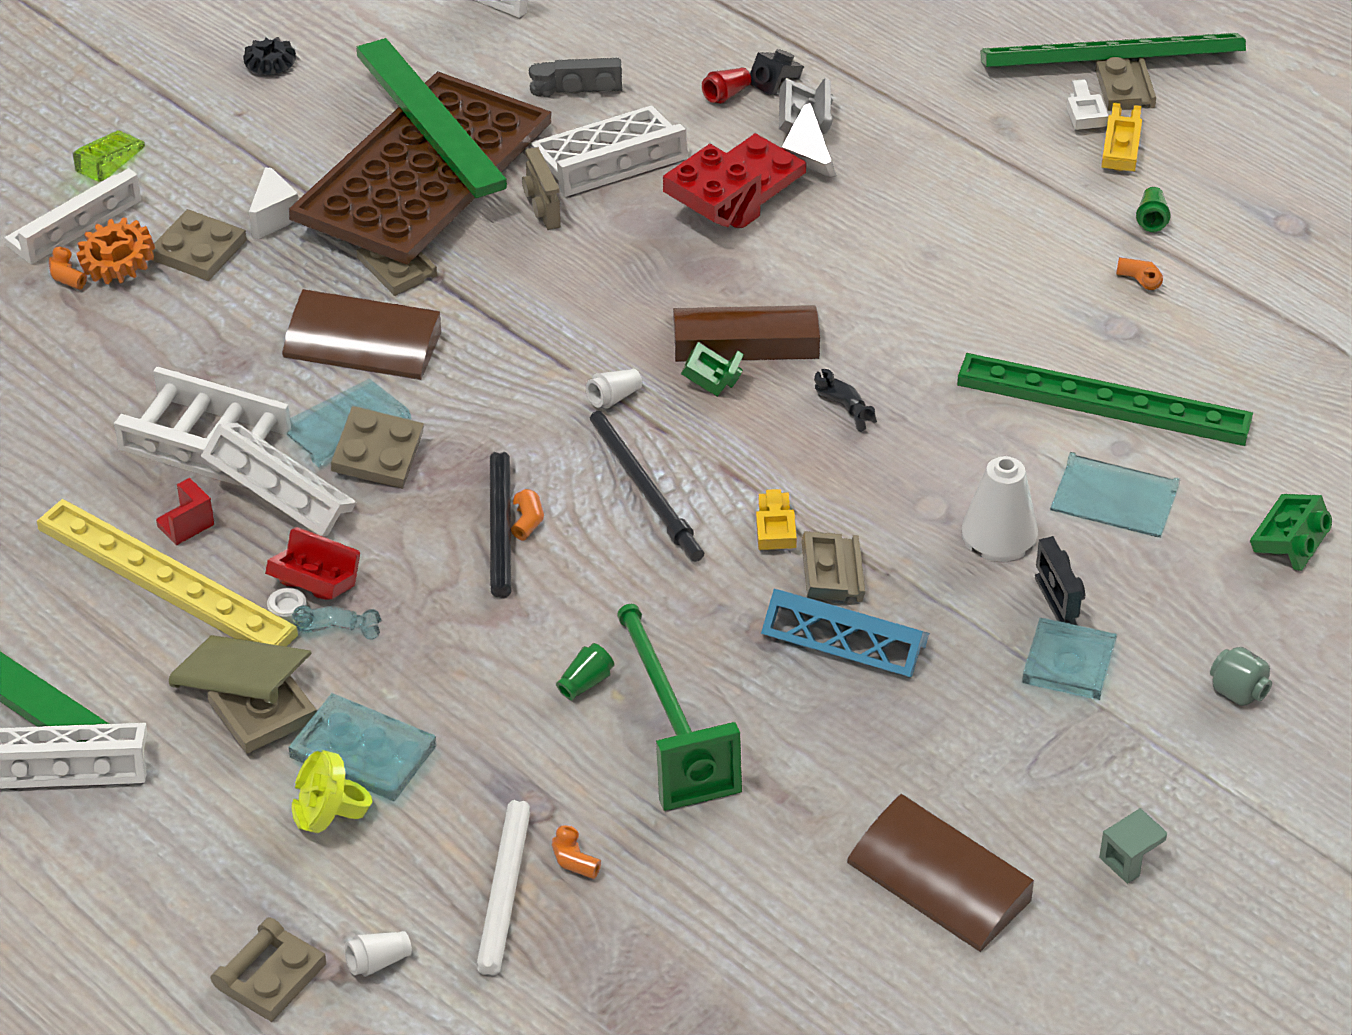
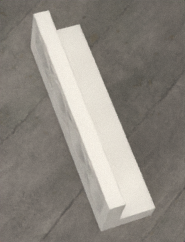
(75, 217)
(276, 478)
(69, 762)

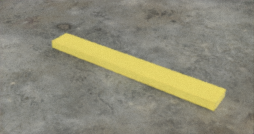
(164, 576)

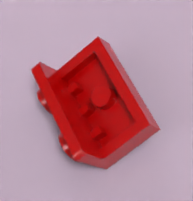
(315, 564)

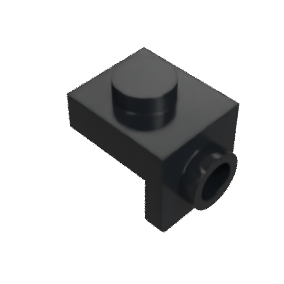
(771, 68)

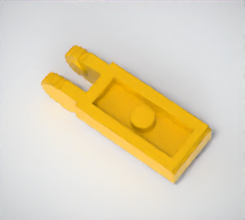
(1122, 139)

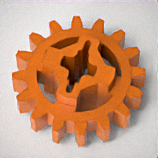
(115, 250)

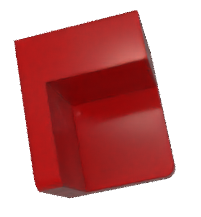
(190, 517)

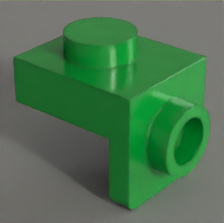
(712, 370)

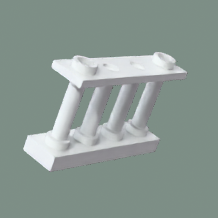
(175, 444)

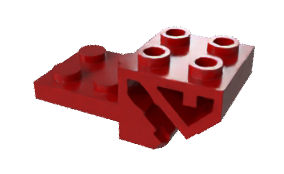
(735, 183)

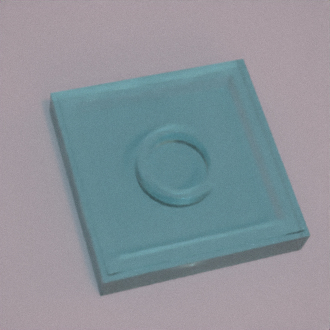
(1069, 658)

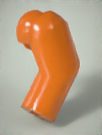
(62, 270)
(1143, 271)
(531, 511)
(569, 854)

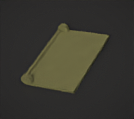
(239, 667)

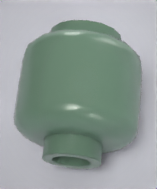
(1241, 676)

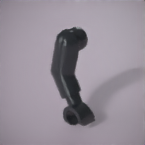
(844, 394)

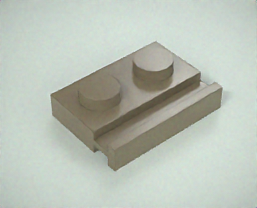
(1125, 83)
(542, 188)
(396, 275)
(832, 566)

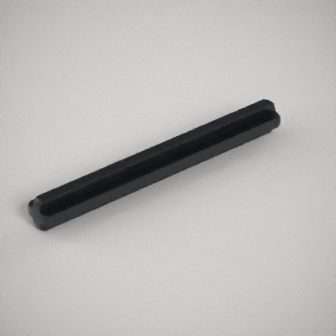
(500, 525)

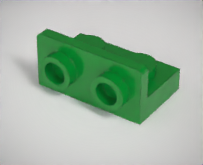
(1293, 528)

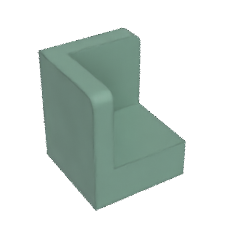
(1127, 843)

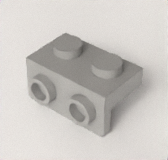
(794, 97)

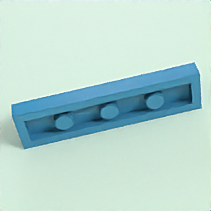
(855, 620)

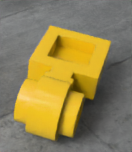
(775, 521)

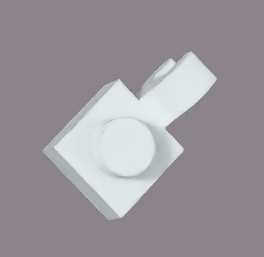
(1085, 109)

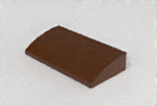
(752, 330)
(362, 334)
(941, 872)

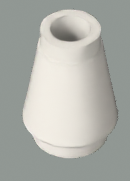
(611, 387)
(376, 951)

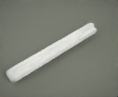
(503, 888)

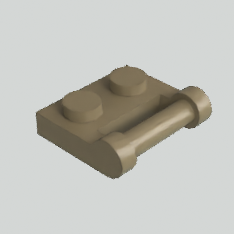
(278, 978)

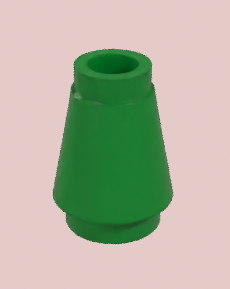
(1153, 210)
(585, 671)

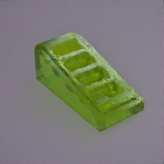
(100, 158)

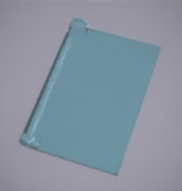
(322, 425)
(1115, 495)

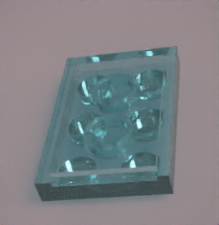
(374, 747)

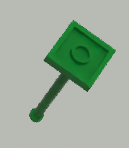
(691, 764)

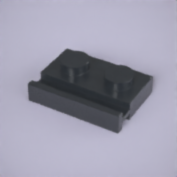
(1058, 581)

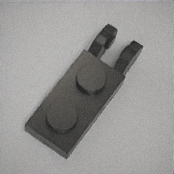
(576, 76)

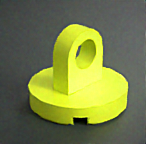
(326, 793)

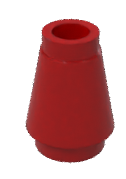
(723, 84)

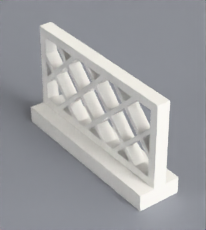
(625, 157)

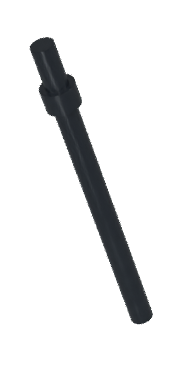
(677, 528)

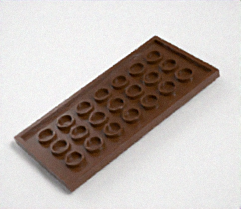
(396, 187)

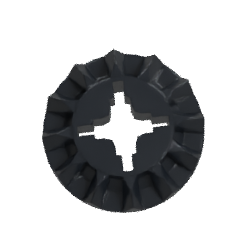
(278, 53)

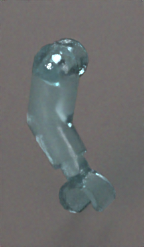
(323, 618)

